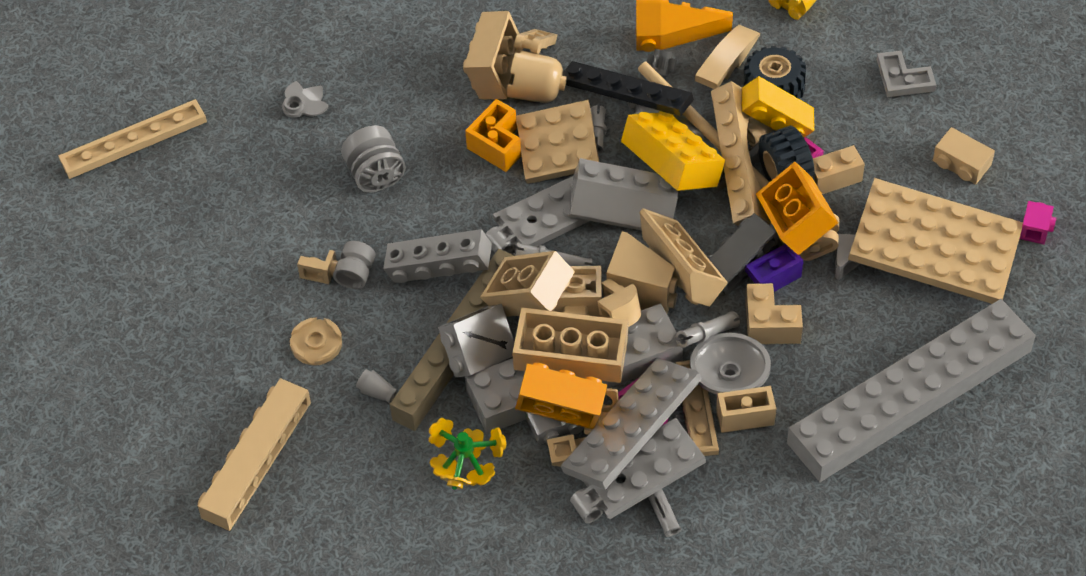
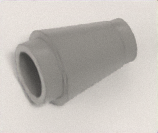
(375, 386)

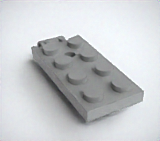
(548, 208)
(658, 463)

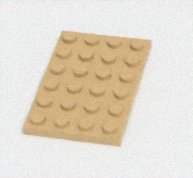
(936, 241)

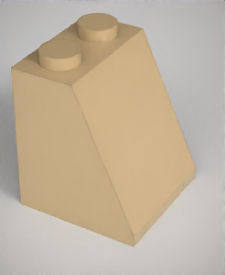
(646, 270)

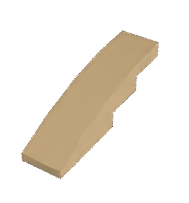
(727, 56)

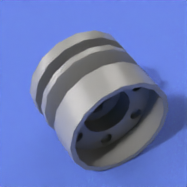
(373, 158)

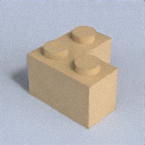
(771, 322)

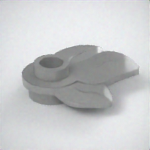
(306, 101)

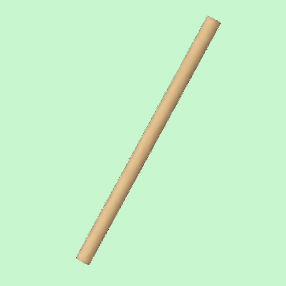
(693, 116)

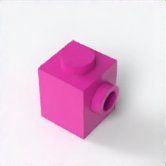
(1037, 222)

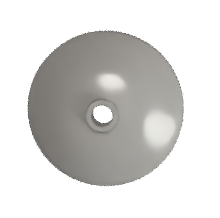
(734, 356)

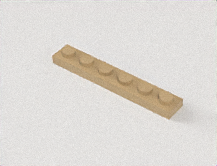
(132, 139)

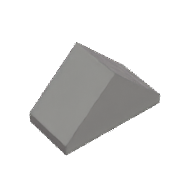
(842, 264)

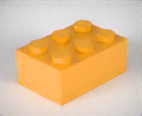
(796, 208)
(561, 395)

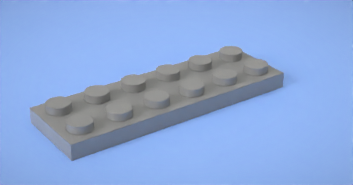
(631, 423)

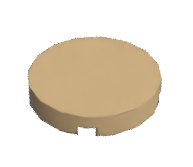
(316, 348)

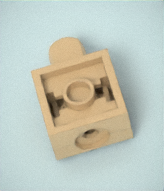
(582, 292)

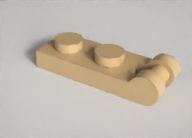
(535, 40)

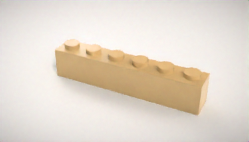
(253, 454)

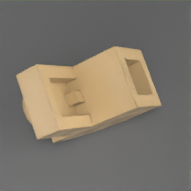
(619, 302)

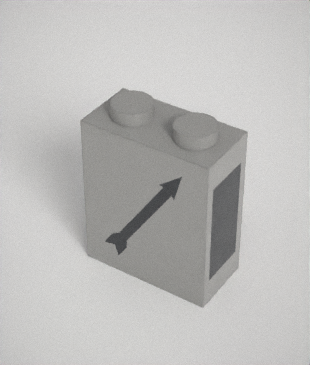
(477, 340)

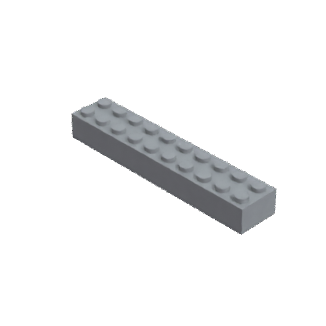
(910, 390)

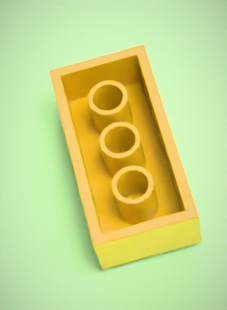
(673, 150)

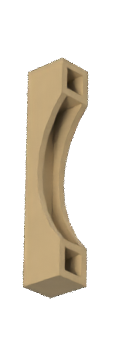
(738, 169)

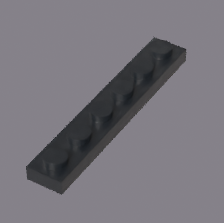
(628, 88)

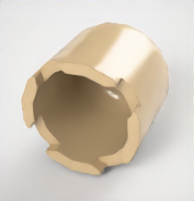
(535, 77)

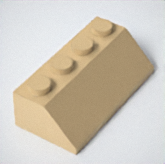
(692, 267)

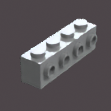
(437, 256)

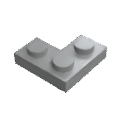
(903, 81)

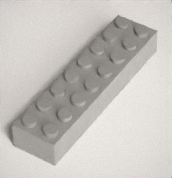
(497, 387)

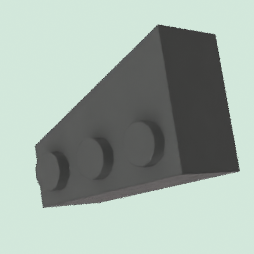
(746, 245)

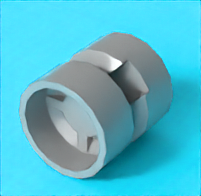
(354, 265)

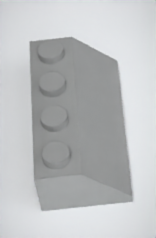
(618, 194)

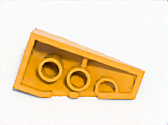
(669, 24)

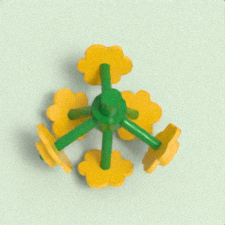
(466, 445)

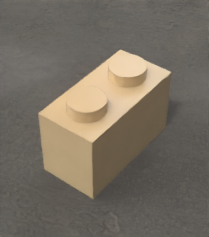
(963, 156)
(838, 169)
(746, 409)

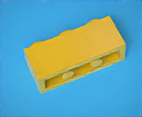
(776, 107)

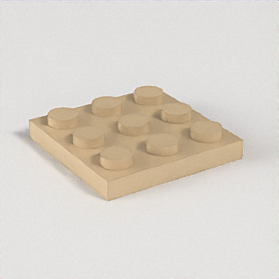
(556, 140)

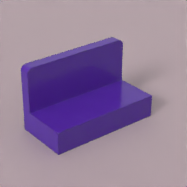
(776, 267)

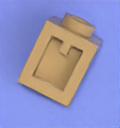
(316, 269)

